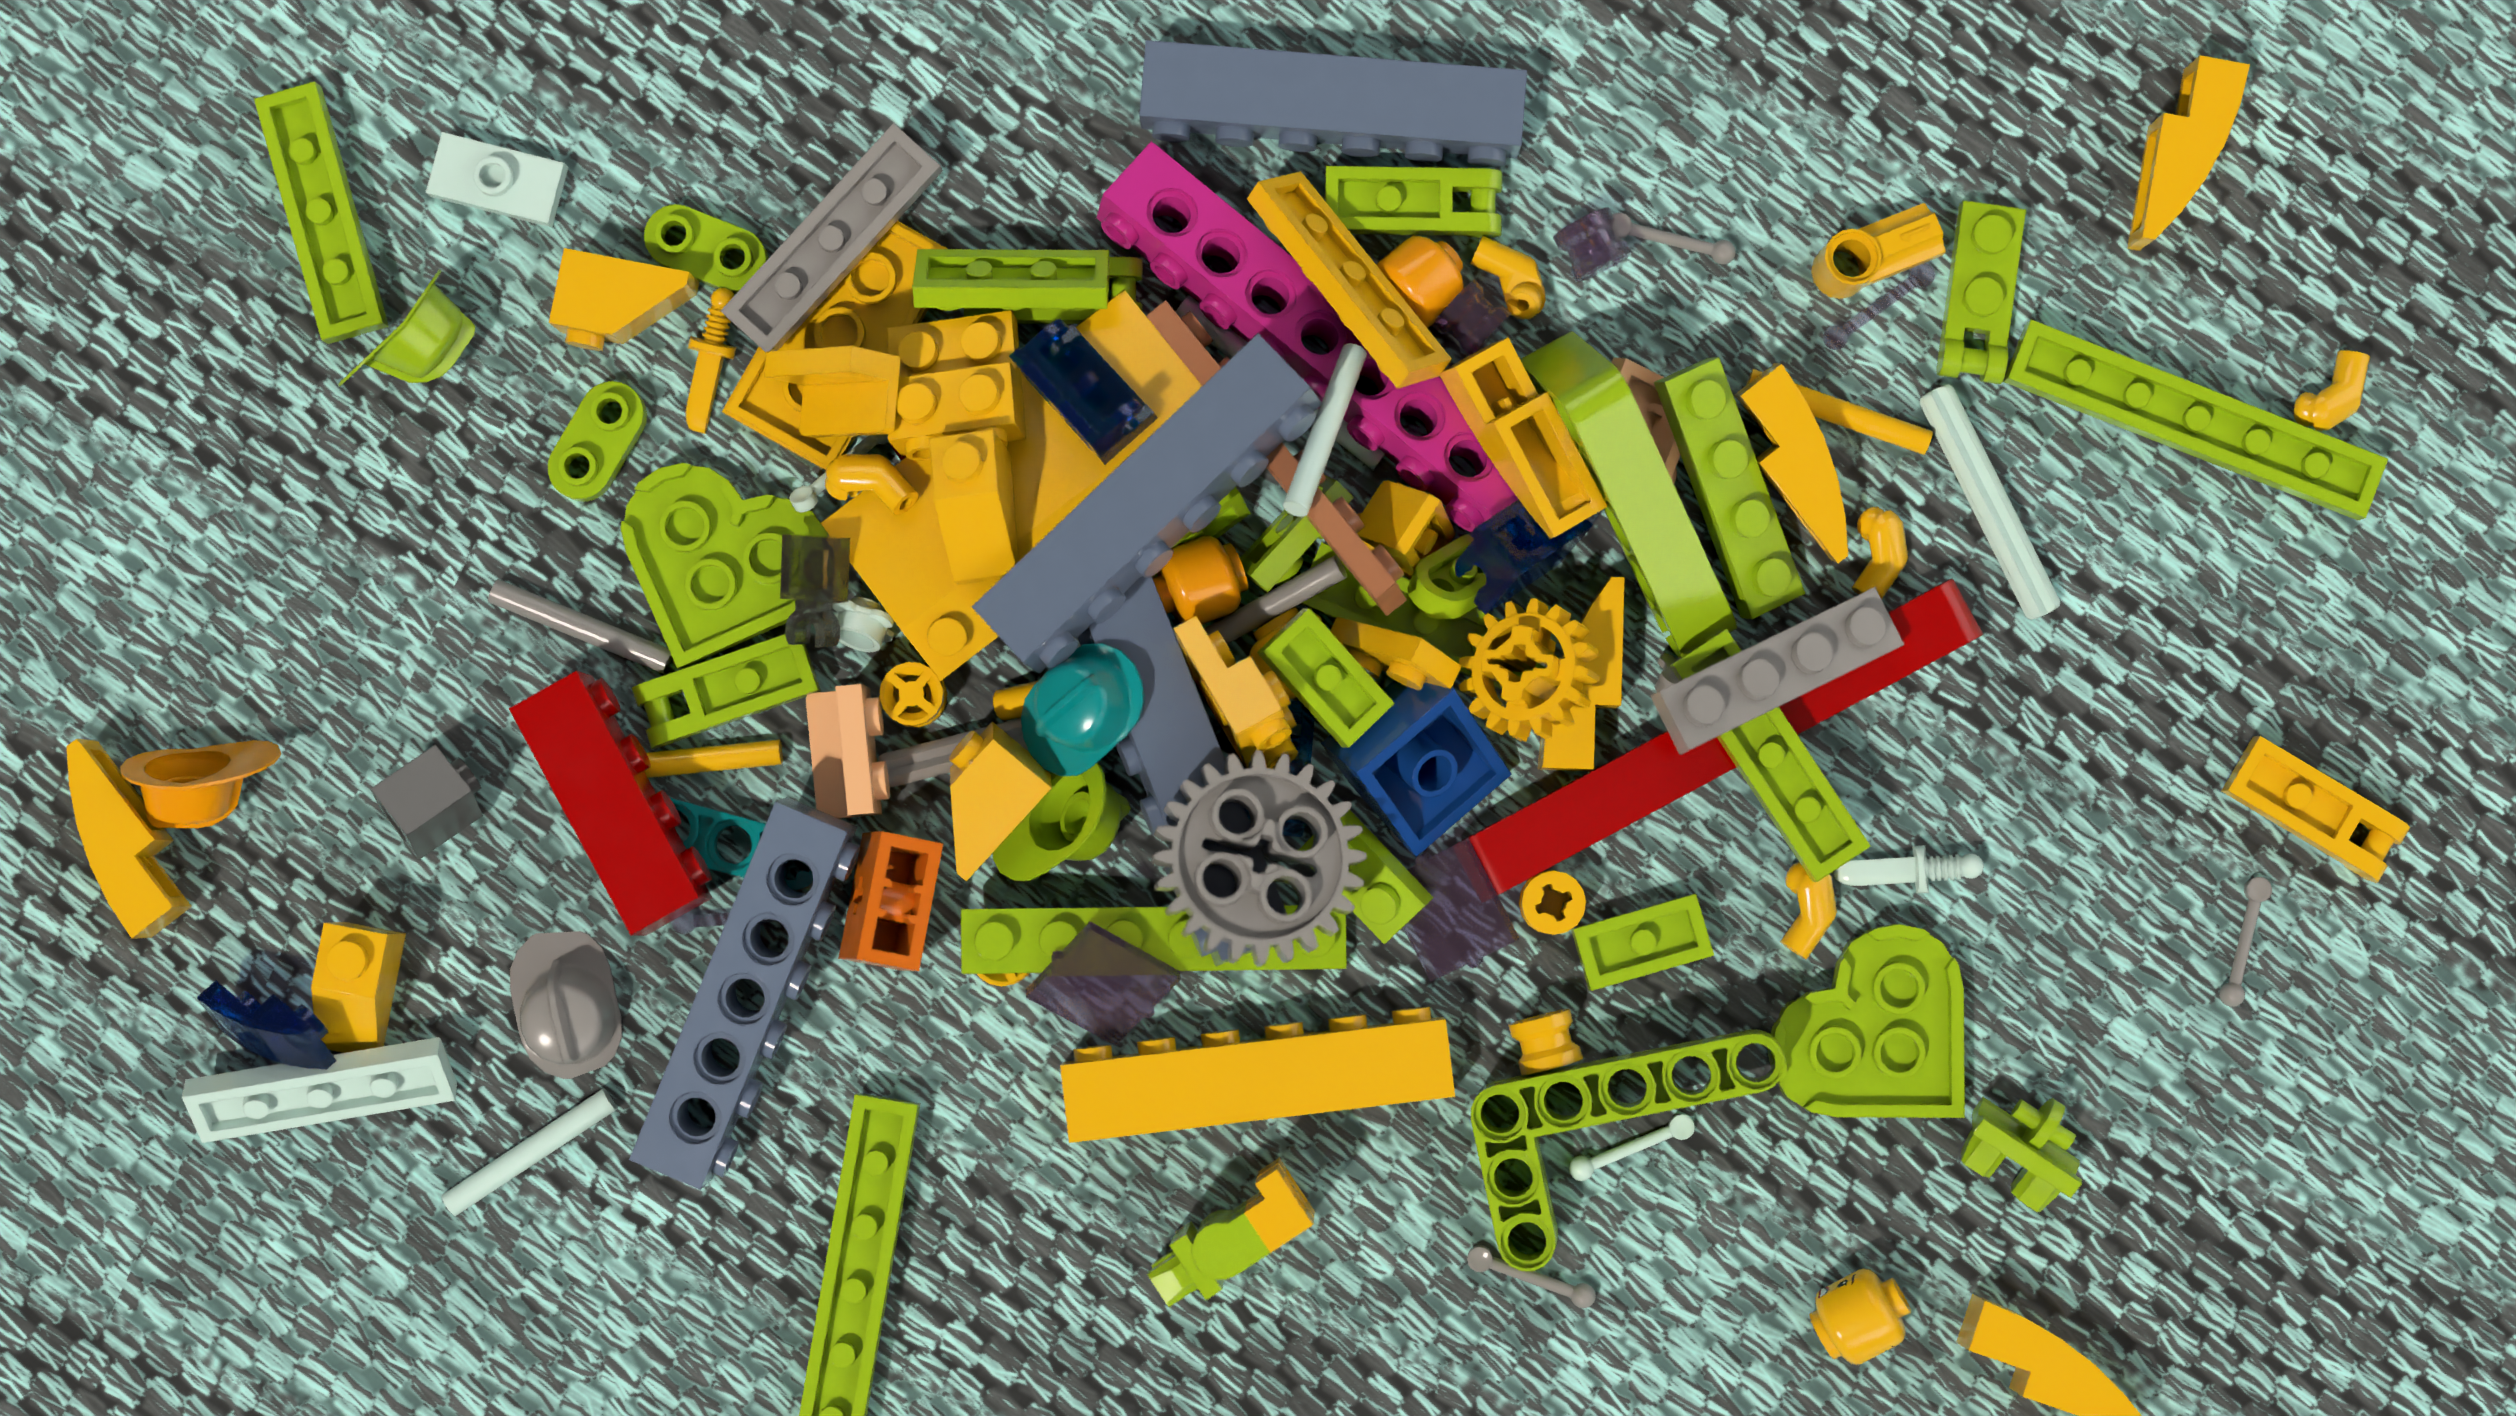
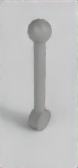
(1721, 251)
(2257, 891)
(1481, 1259)

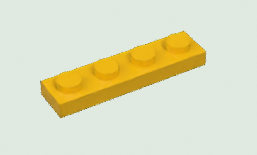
(1349, 279)

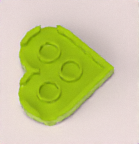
(709, 558)
(1882, 1034)

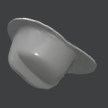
(565, 1003)

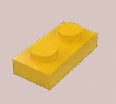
(1400, 655)

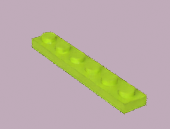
(2195, 420)
(1026, 937)
(860, 1257)

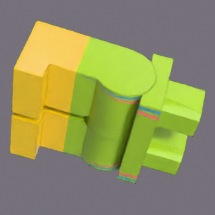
(1233, 1238)

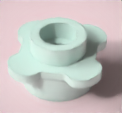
(863, 624)

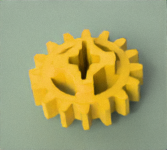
(1538, 694)

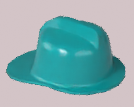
(1082, 709)

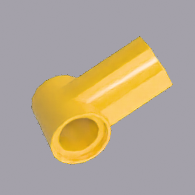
(1880, 251)

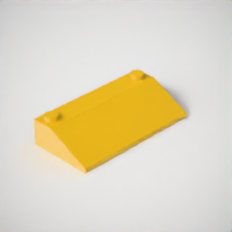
(1051, 473)

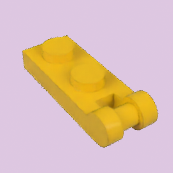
(2314, 807)

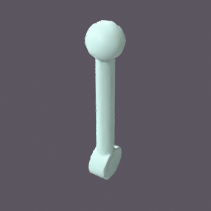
(806, 498)
(1679, 1127)

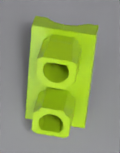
(2031, 1140)

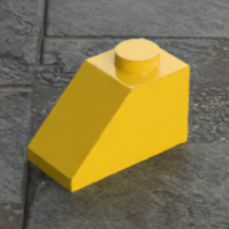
(613, 297)
(975, 504)
(991, 793)
(355, 984)

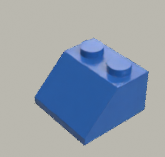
(1421, 763)

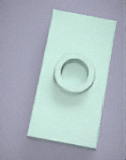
(497, 179)

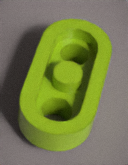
(703, 247)
(601, 443)
(1438, 589)

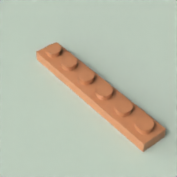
(1333, 521)

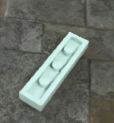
(298, 1096)

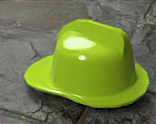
(425, 341)
(1069, 823)

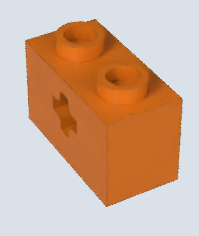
(890, 901)

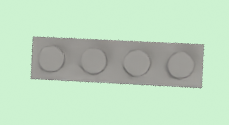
(832, 240)
(1776, 670)

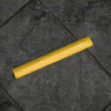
(1864, 419)
(715, 758)

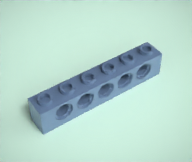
(669, 1136)

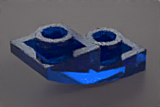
(269, 1027)

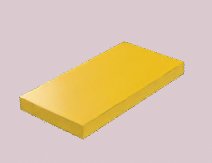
(856, 314)

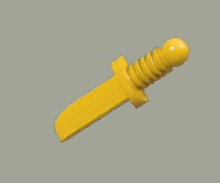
(709, 362)

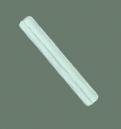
(1989, 502)

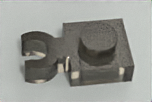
(815, 577)

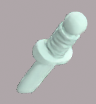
(1909, 869)

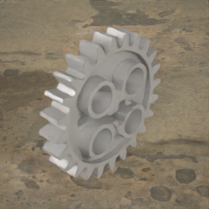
(1270, 799)

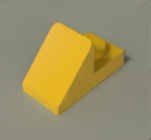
(1405, 524)

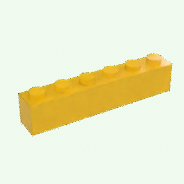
(1257, 1077)

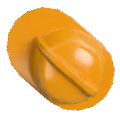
(196, 784)

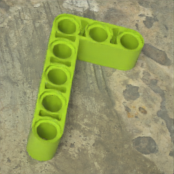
(1636, 489)
(1598, 1107)

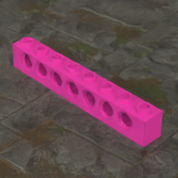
(1211, 227)

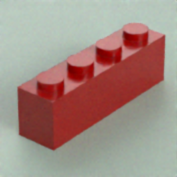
(612, 803)

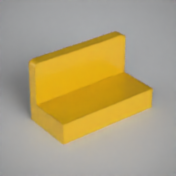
(843, 389)

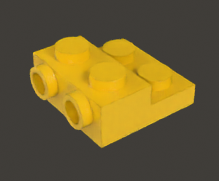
(956, 381)
(1244, 701)

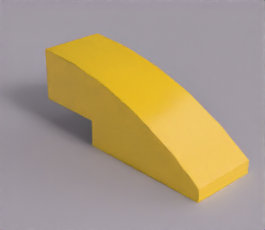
(2185, 145)
(1524, 437)
(1798, 459)
(1574, 746)
(121, 842)
(2045, 1364)

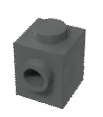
(429, 800)

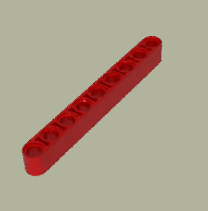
(1658, 775)

